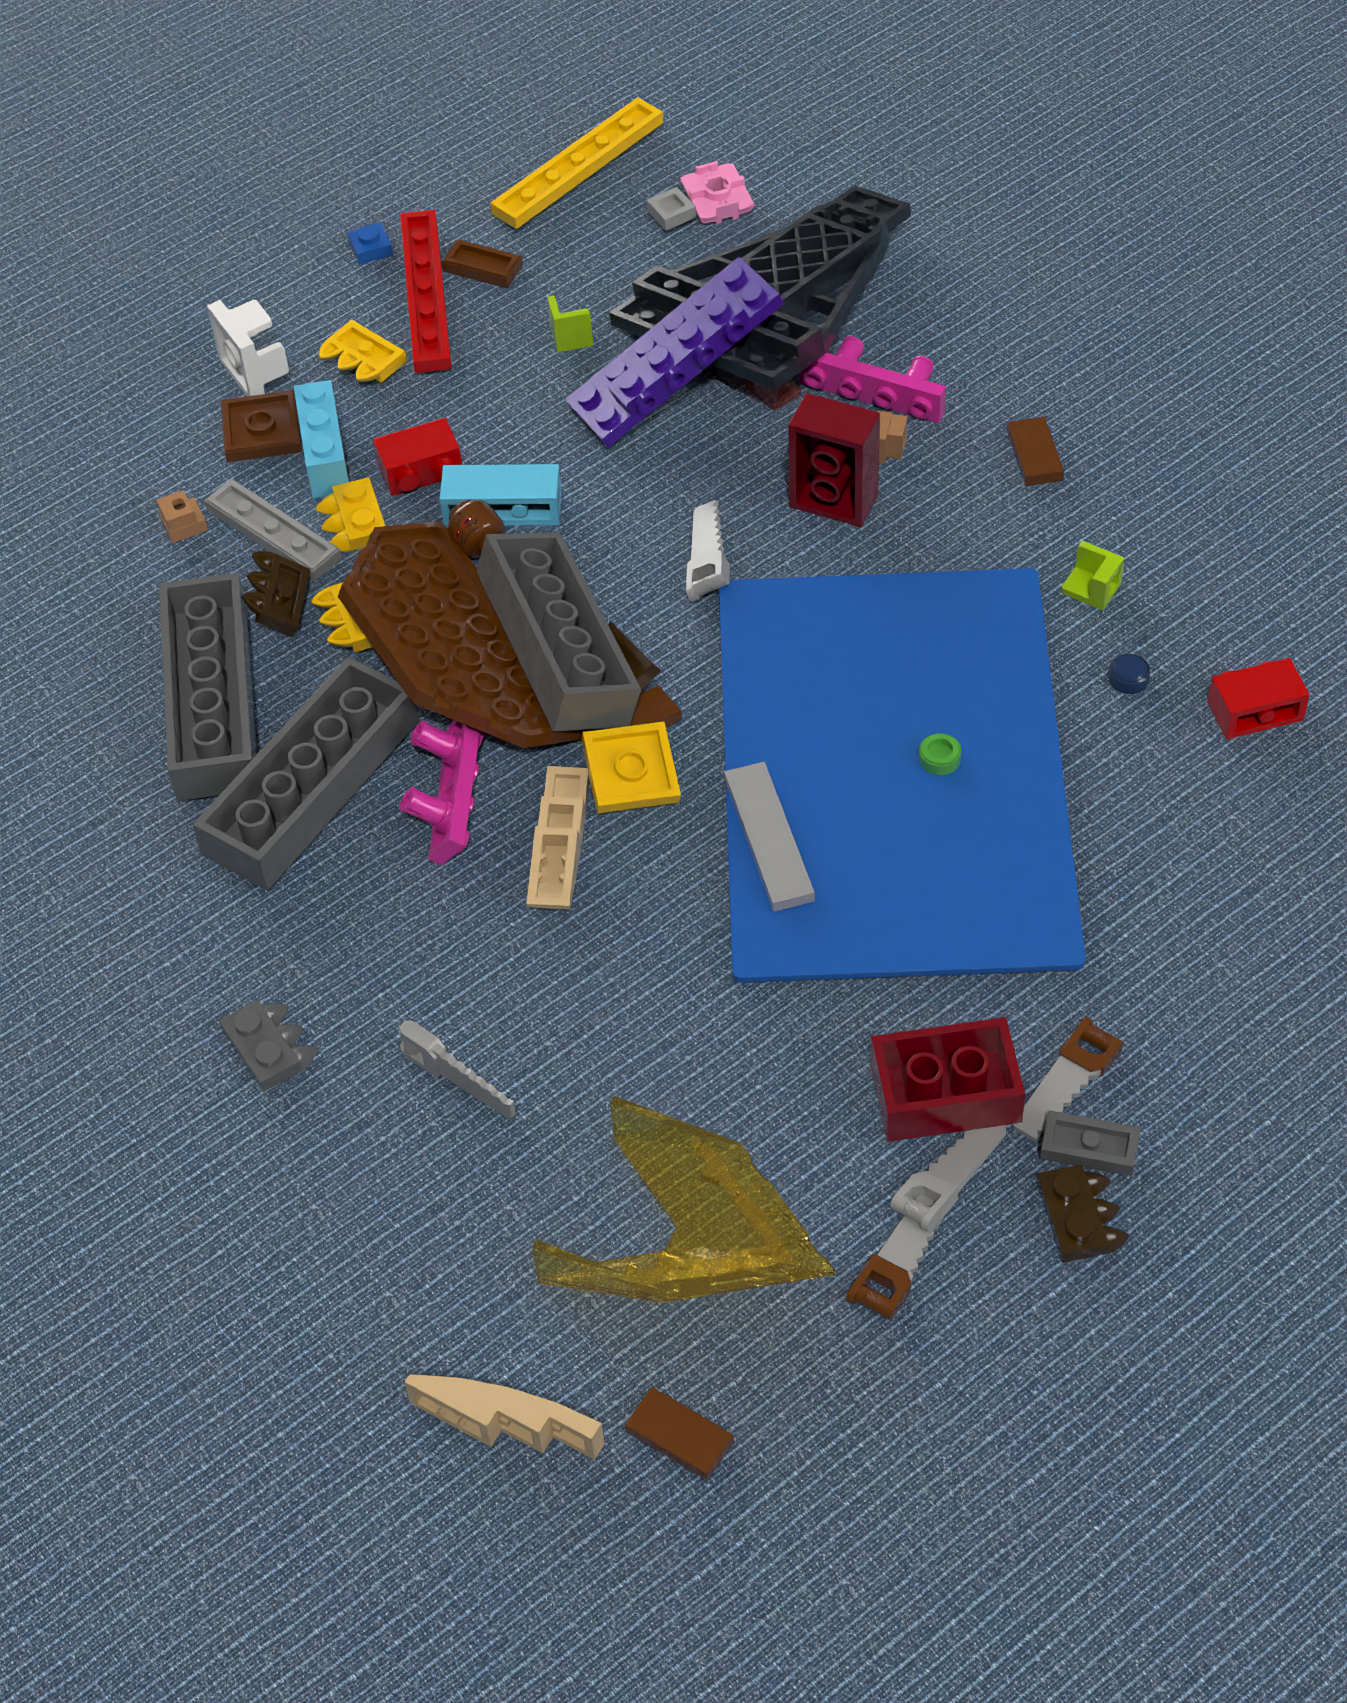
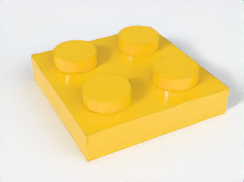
(630, 767)

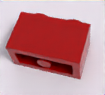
(416, 455)
(1258, 698)

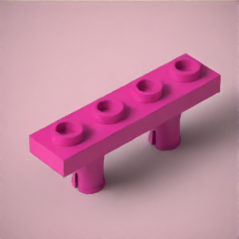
(891, 390)
(454, 802)

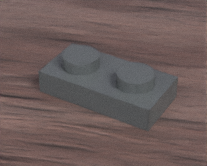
(1090, 1142)

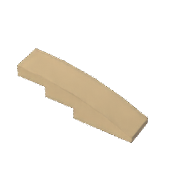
(558, 838)
(488, 1409)

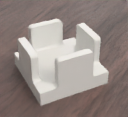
(237, 351)

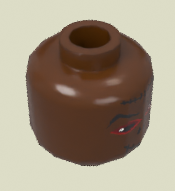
(470, 524)

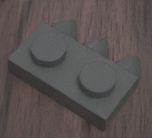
(264, 1045)

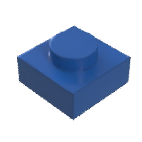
(369, 243)

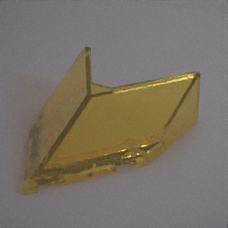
(726, 1217)

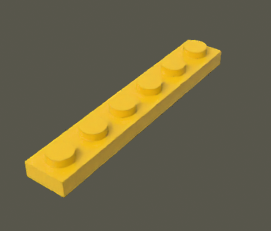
(576, 163)

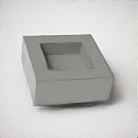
(671, 208)

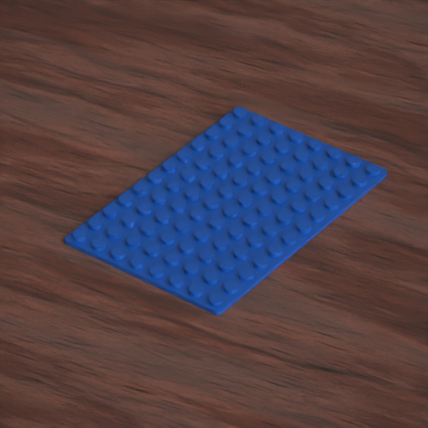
(904, 864)

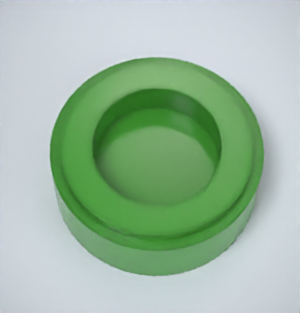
(940, 754)

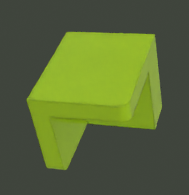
(569, 329)
(1095, 576)

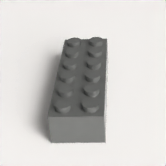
(558, 631)
(206, 684)
(306, 773)

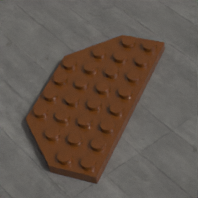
(441, 634)

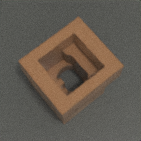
(892, 435)
(180, 516)

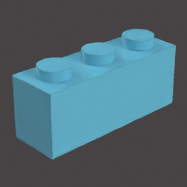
(321, 437)
(515, 492)

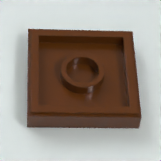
(260, 426)

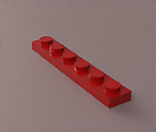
(425, 291)

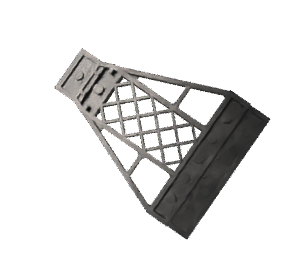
(799, 262)

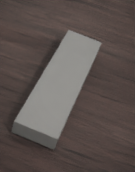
(272, 528)
(769, 836)

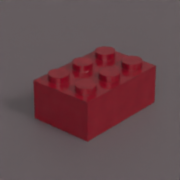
(833, 459)
(947, 1079)

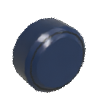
(1129, 673)

